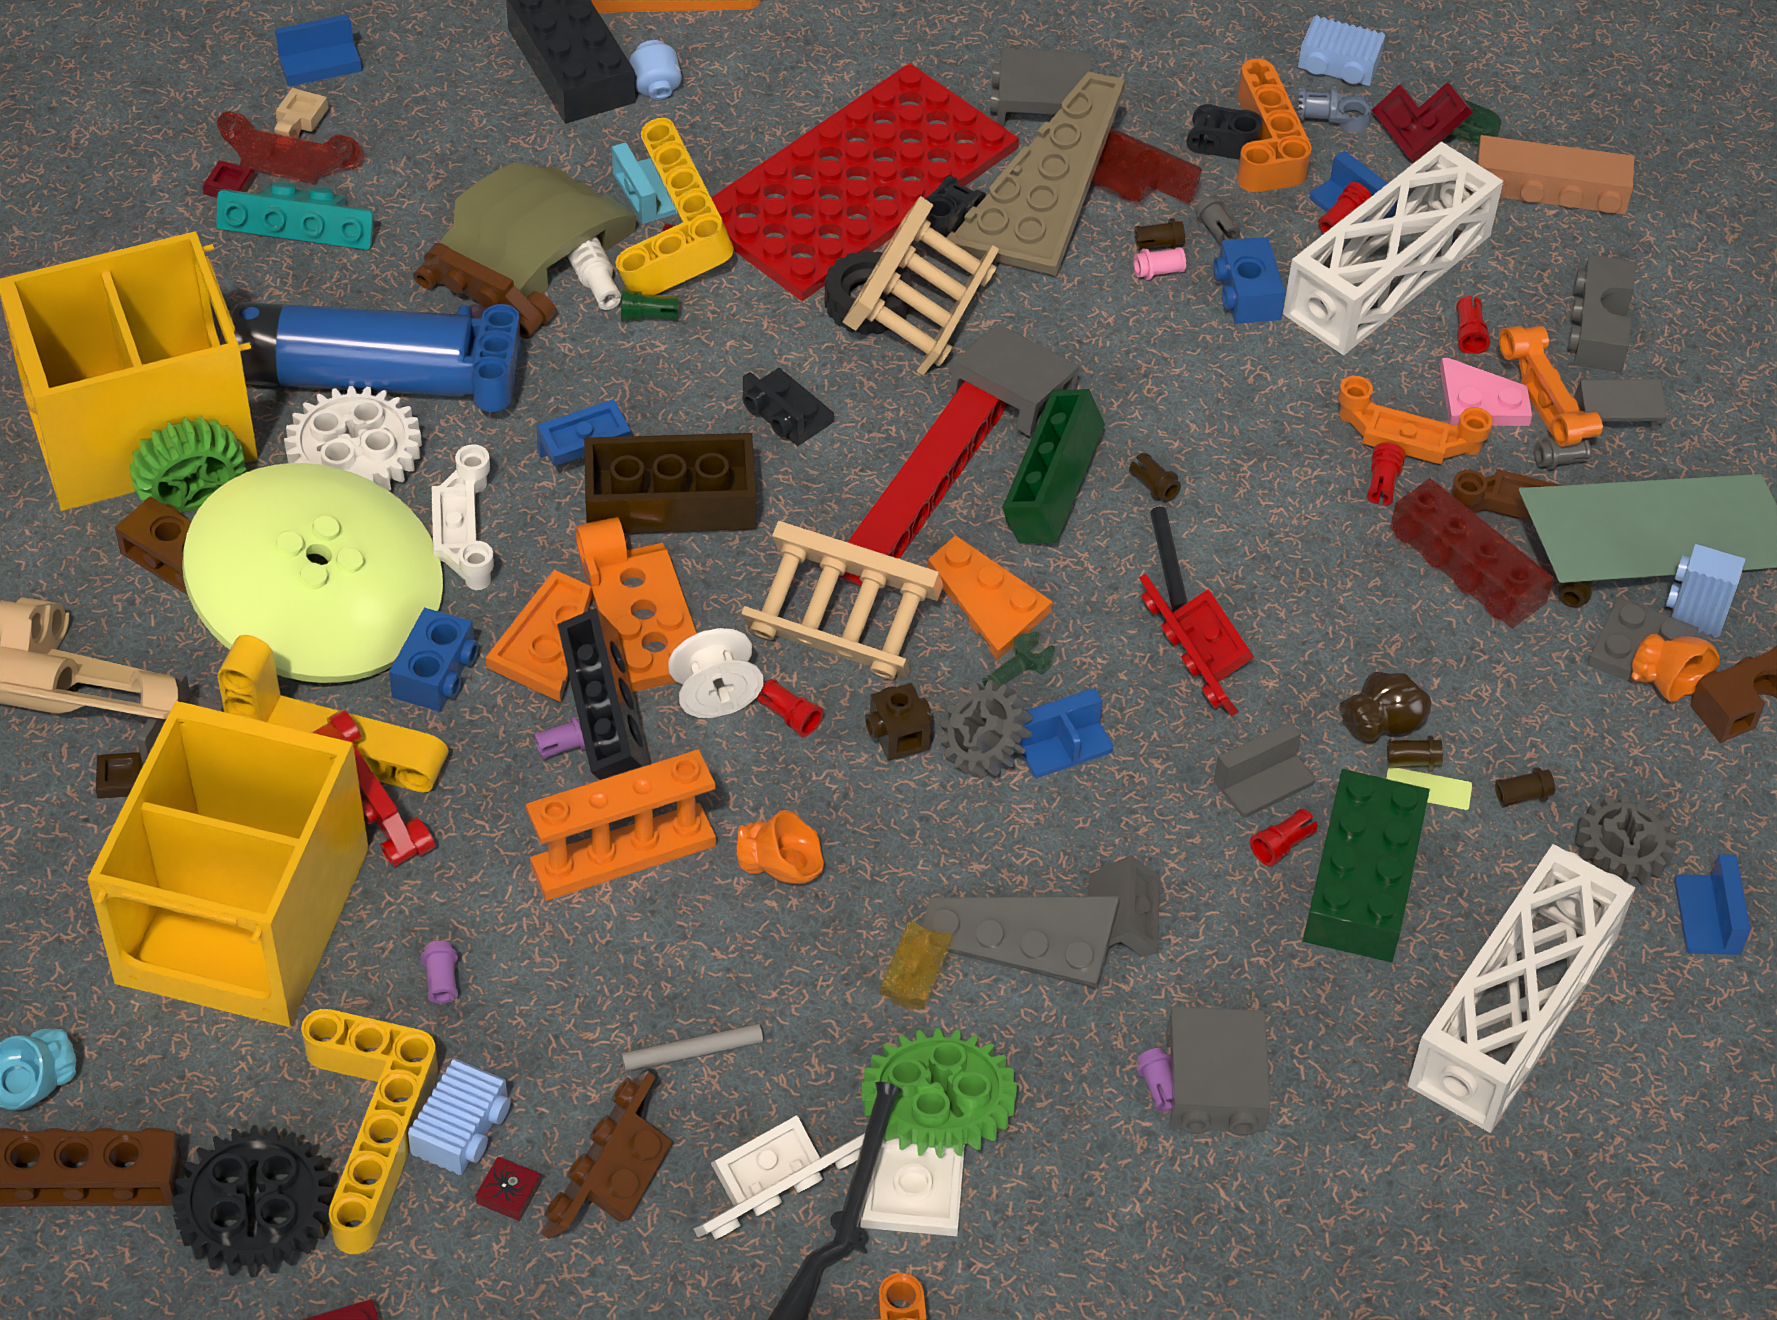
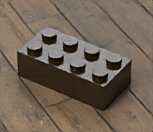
(671, 482)

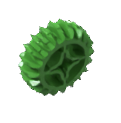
(186, 463)

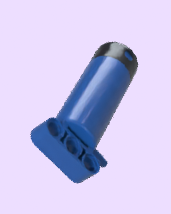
(382, 350)

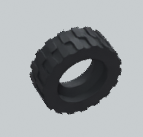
(856, 270)

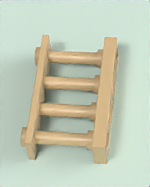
(886, 280)
(836, 559)

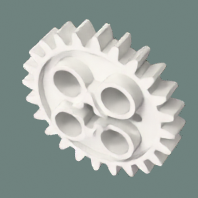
(356, 435)

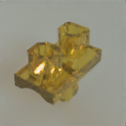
(915, 966)

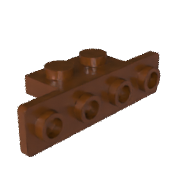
(617, 1164)

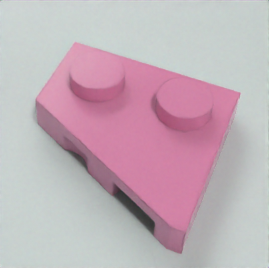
(1473, 387)

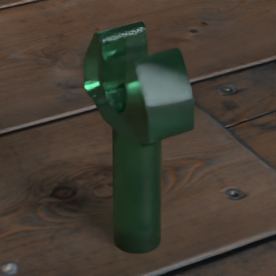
(1023, 659)

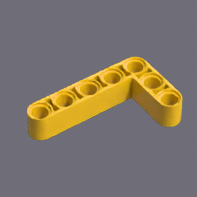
(688, 247)
(392, 752)
(383, 1119)

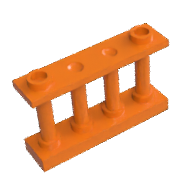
(628, 848)

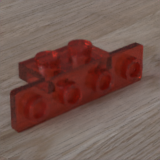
(1139, 169)

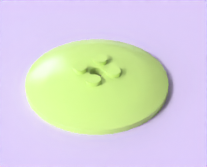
(322, 621)

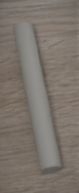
(692, 1047)

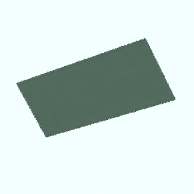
(1650, 524)

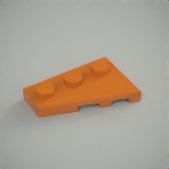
(989, 595)
(532, 644)

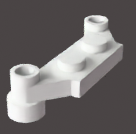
(456, 518)

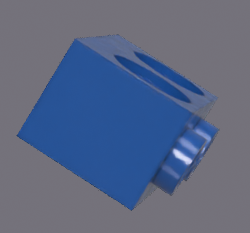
(433, 660)

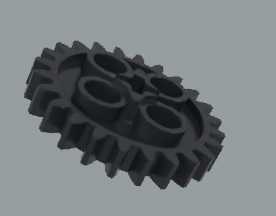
(207, 1202)

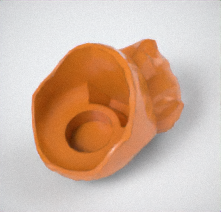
(1674, 664)
(780, 847)

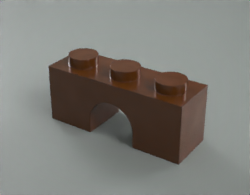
(1730, 698)

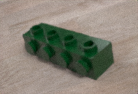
(1053, 466)

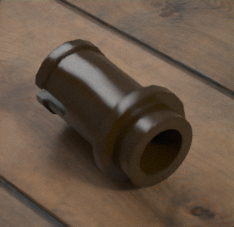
(1160, 235)
(1162, 483)
(1575, 593)
(1415, 753)
(1525, 787)

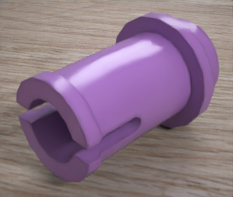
(560, 739)
(439, 964)
(1156, 1069)

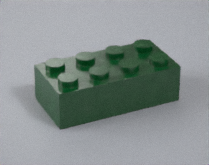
(1366, 865)

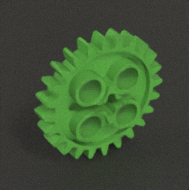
(948, 1092)

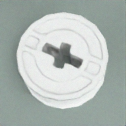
(715, 673)

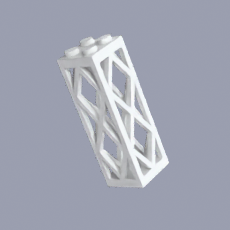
(1458, 197)
(1580, 902)

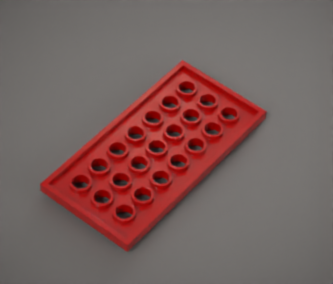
(857, 158)

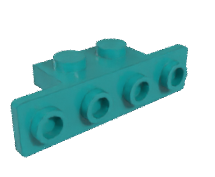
(296, 215)

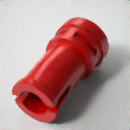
(1350, 199)
(1472, 328)
(1386, 467)
(796, 711)
(1275, 841)

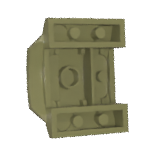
(530, 219)

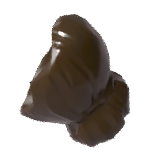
(1386, 706)

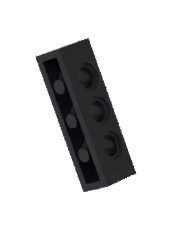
(602, 695)

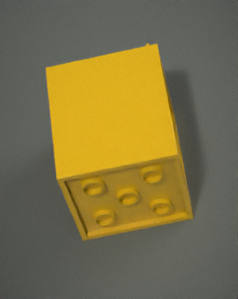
(119, 352)
(230, 863)

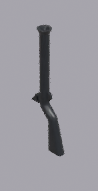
(800, 1292)

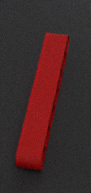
(928, 474)

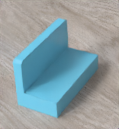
(641, 185)

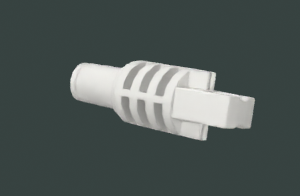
(596, 272)

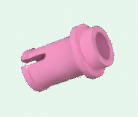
(1149, 263)

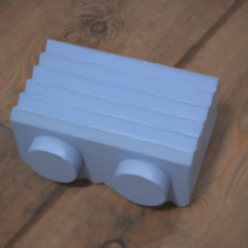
(1341, 51)
(1706, 588)
(458, 1117)

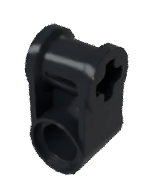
(1226, 130)
(950, 205)

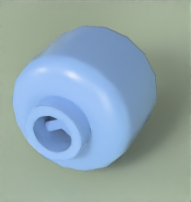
(655, 69)

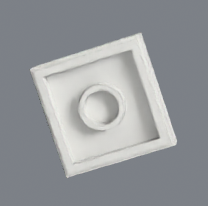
(914, 1191)

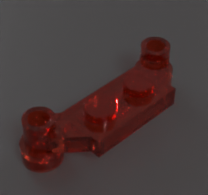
(287, 155)

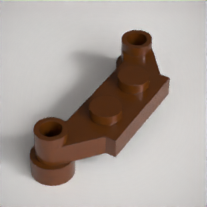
(484, 285)
(1495, 492)

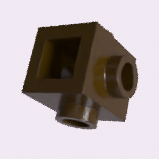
(899, 721)

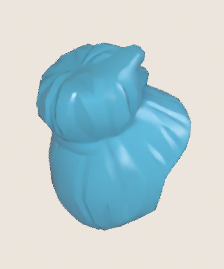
(34, 1067)

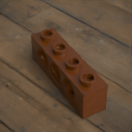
(155, 540)
(98, 1180)

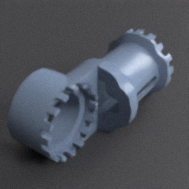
(1333, 107)

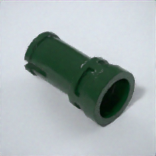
(639, 305)

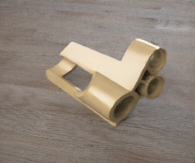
(38, 674)

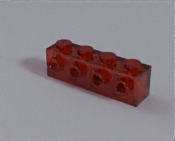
(1471, 553)

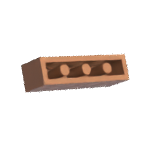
(1559, 174)

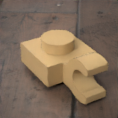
(299, 111)

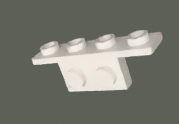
(768, 1166)

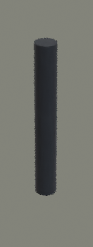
(1168, 557)

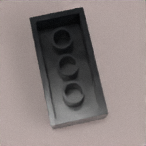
(572, 56)

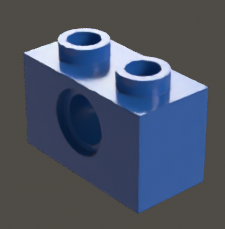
(1250, 280)

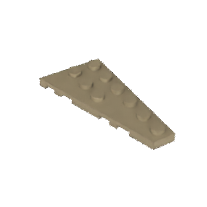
(1045, 185)

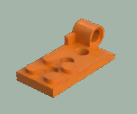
(605, 567)

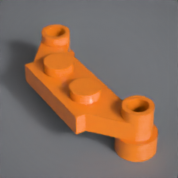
(1545, 387)
(1417, 435)

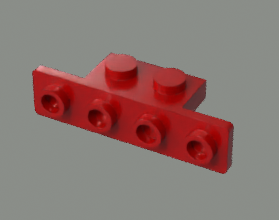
(1207, 635)

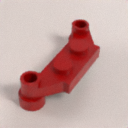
(401, 839)

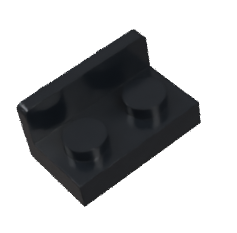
(786, 406)

